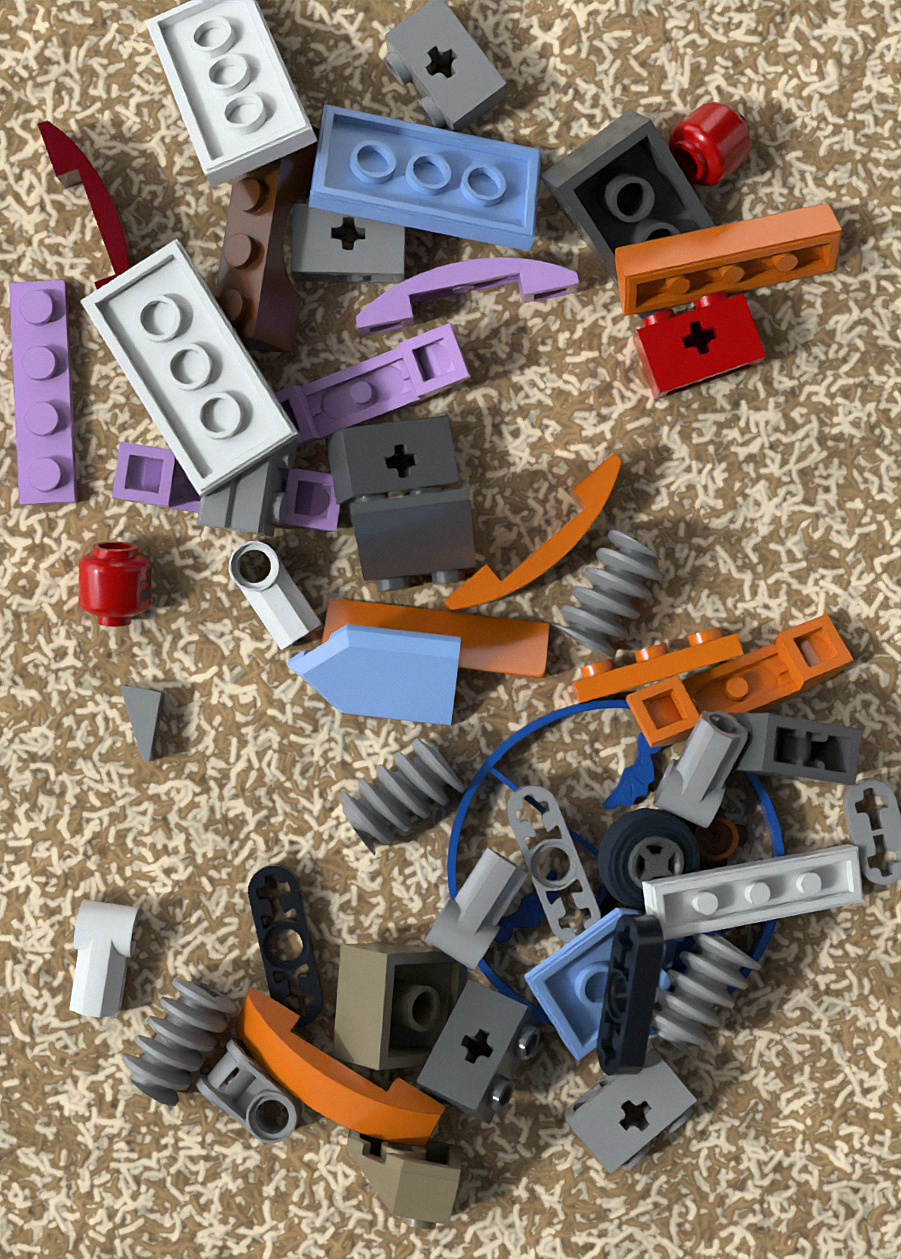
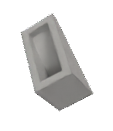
(145, 713)

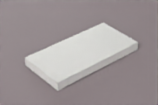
(230, 86)
(189, 368)

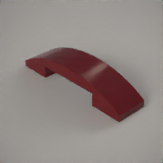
(74, 168)

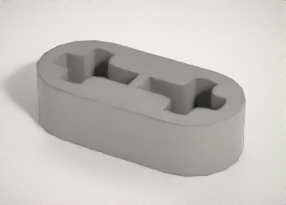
(862, 834)

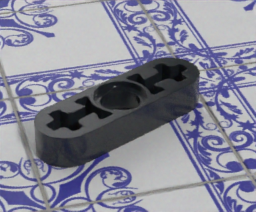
(263, 906)
(630, 994)

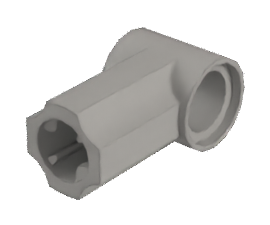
(696, 781)
(471, 918)

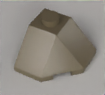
(410, 1179)

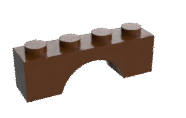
(252, 268)

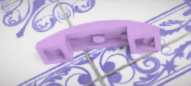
(535, 280)
(376, 386)
(157, 479)

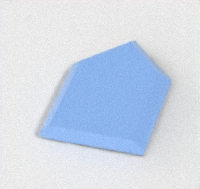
(384, 673)
(574, 982)

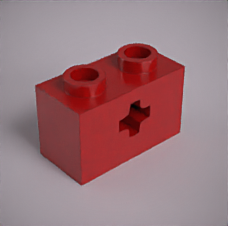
(730, 348)

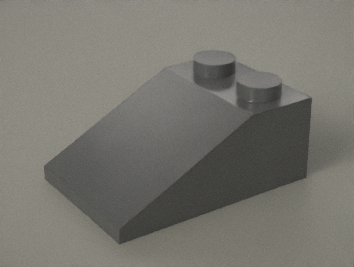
(625, 190)
(415, 538)

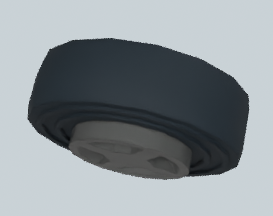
(631, 837)

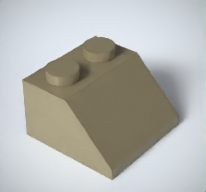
(393, 1003)

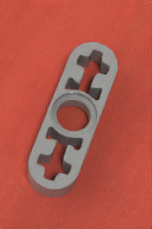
(552, 817)

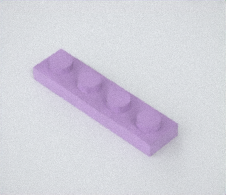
(43, 392)

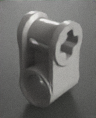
(247, 1092)

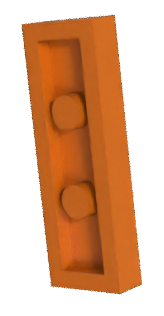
(656, 664)

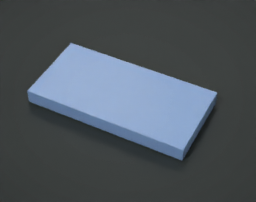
(426, 178)

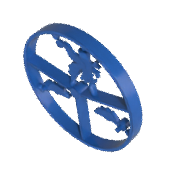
(631, 785)

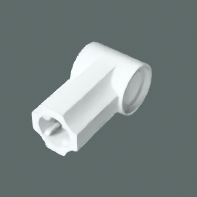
(276, 598)
(103, 949)

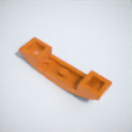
(590, 496)
(747, 684)
(328, 1086)

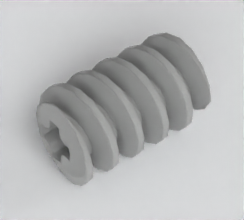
(610, 593)
(399, 794)
(700, 991)
(178, 1040)

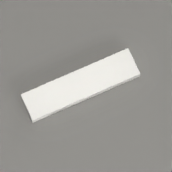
(755, 891)

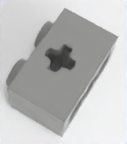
(439, 36)
(321, 258)
(599, 1112)

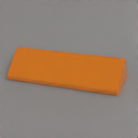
(727, 258)
(486, 641)

